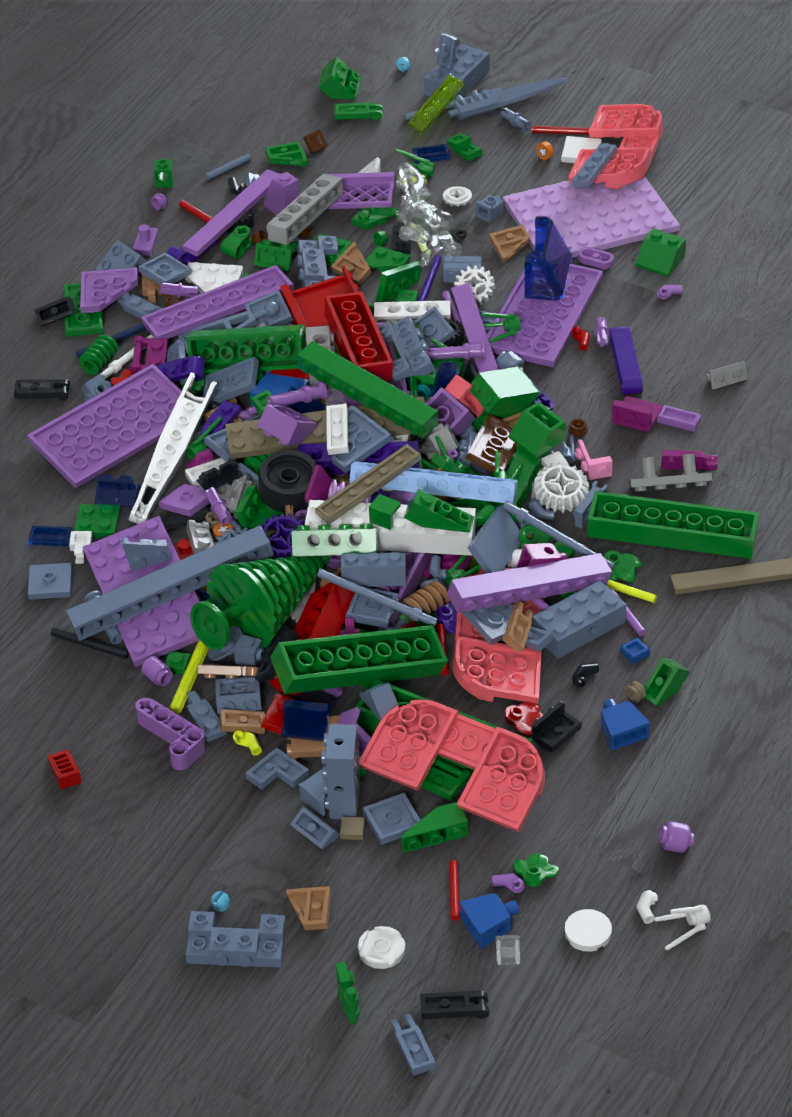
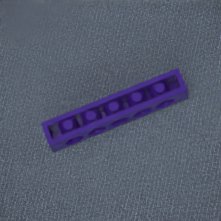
(320, 455)

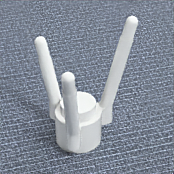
(695, 916)

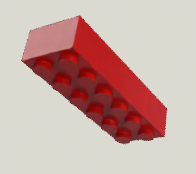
(358, 334)
(321, 617)

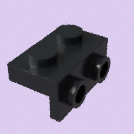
(554, 727)

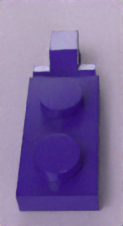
(227, 411)

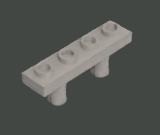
(680, 481)

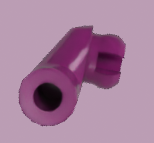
(201, 458)

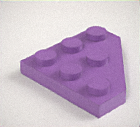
(104, 287)

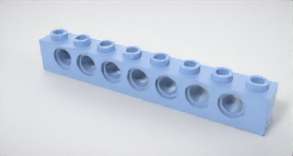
(446, 483)

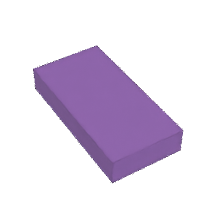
(679, 418)

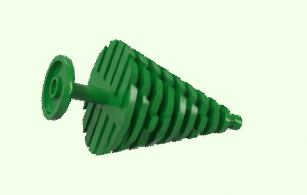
(253, 597)

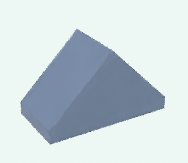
(379, 699)
(313, 793)

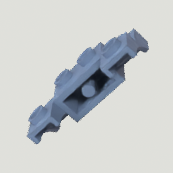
(312, 259)
(411, 348)
(235, 945)

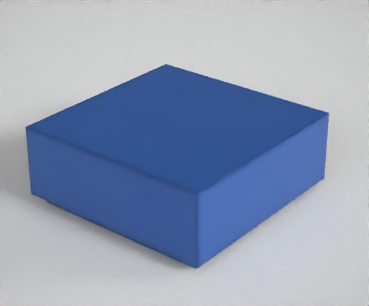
(635, 650)

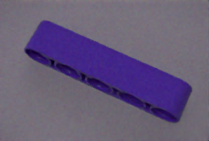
(625, 360)

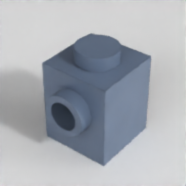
(248, 651)

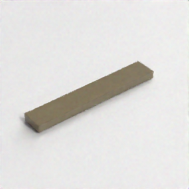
(367, 484)
(731, 576)

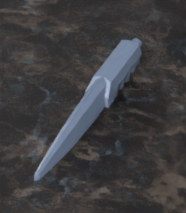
(488, 103)

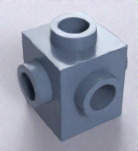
(94, 387)

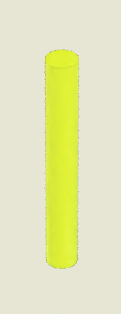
(631, 591)

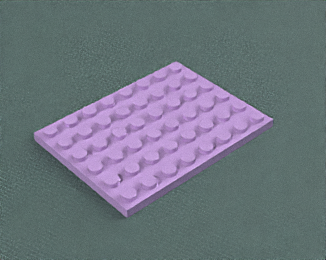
(595, 214)

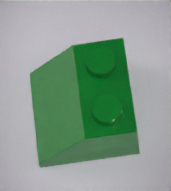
(661, 252)

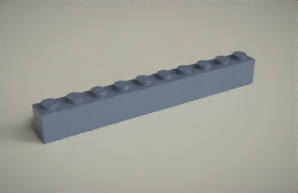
(166, 583)

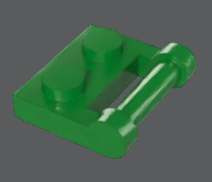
(444, 783)

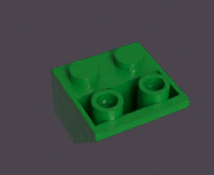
(339, 80)
(538, 430)

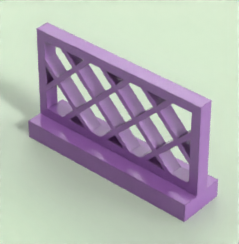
(366, 185)

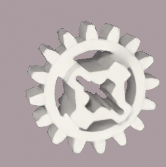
(482, 287)

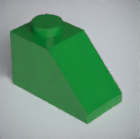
(665, 681)

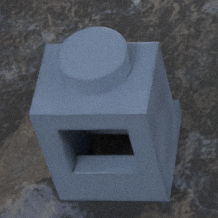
(492, 205)

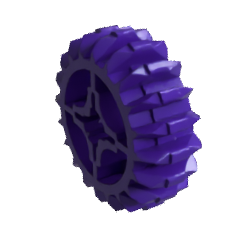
(283, 526)

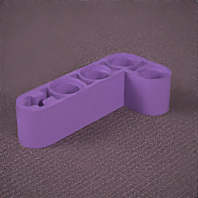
(185, 738)

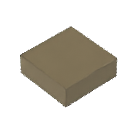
(352, 828)

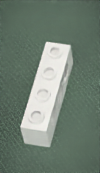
(398, 311)

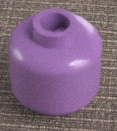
(675, 837)

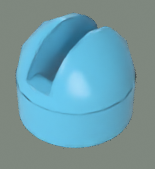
(403, 60)
(223, 901)

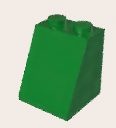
(504, 391)

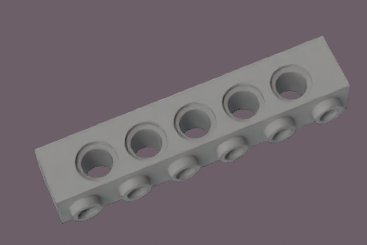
(305, 209)

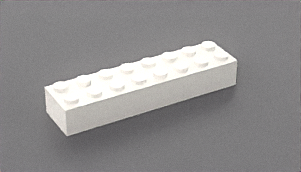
(404, 535)

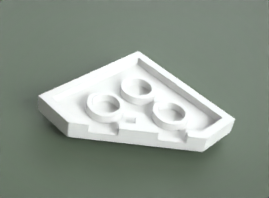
(213, 275)

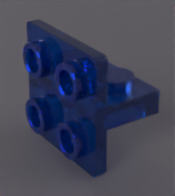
(116, 491)
(305, 720)

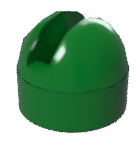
(380, 234)

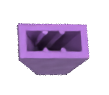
(281, 192)

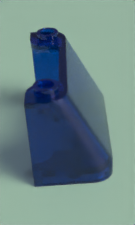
(548, 265)

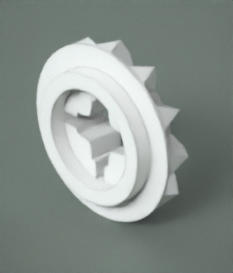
(463, 193)

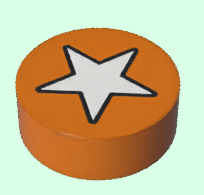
(545, 150)
(219, 528)

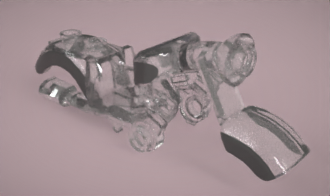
(424, 221)

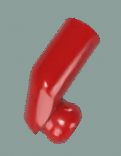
(582, 337)

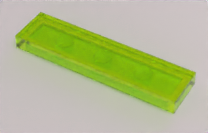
(435, 104)

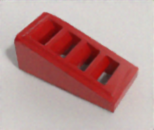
(64, 779)

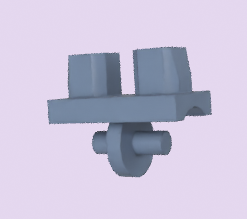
(447, 50)

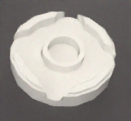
(588, 930)
(381, 947)

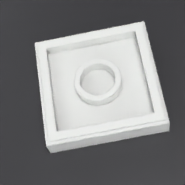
(575, 144)

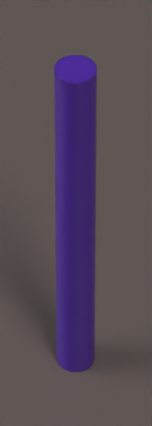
(430, 278)

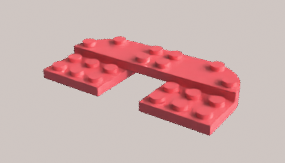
(641, 133)
(495, 668)
(505, 765)

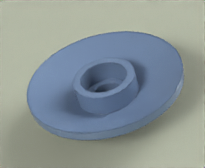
(235, 635)

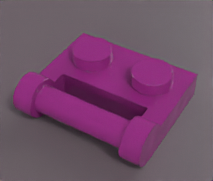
(156, 352)

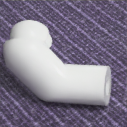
(643, 906)

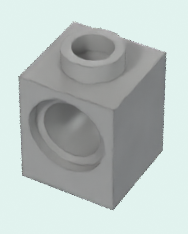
(446, 437)

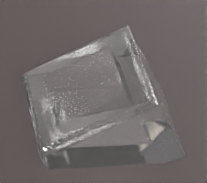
(508, 949)

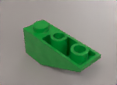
(436, 514)
(439, 826)

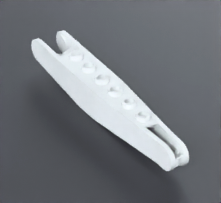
(172, 447)

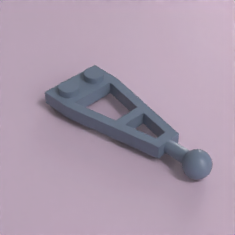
(271, 309)

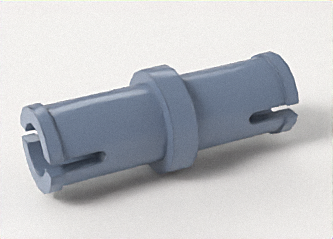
(516, 119)

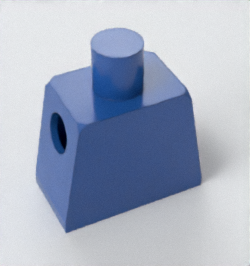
(623, 724)
(487, 917)

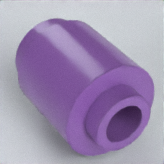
(157, 671)

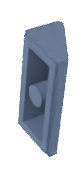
(314, 828)

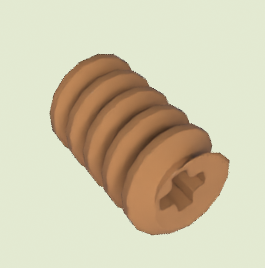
(428, 598)

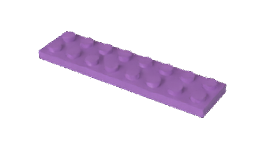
(214, 303)

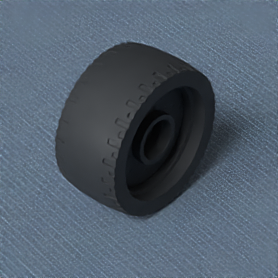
(285, 479)

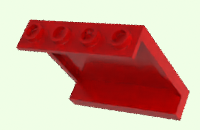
(308, 303)

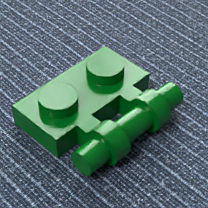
(347, 993)

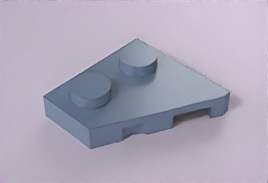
(145, 552)

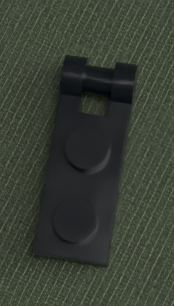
(42, 389)
(267, 670)
(454, 1004)

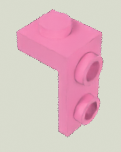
(593, 468)

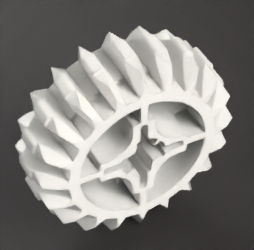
(564, 497)

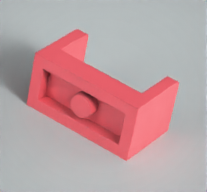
(461, 392)

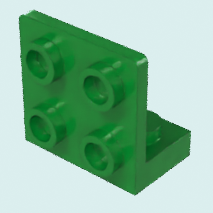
(273, 253)
(252, 509)

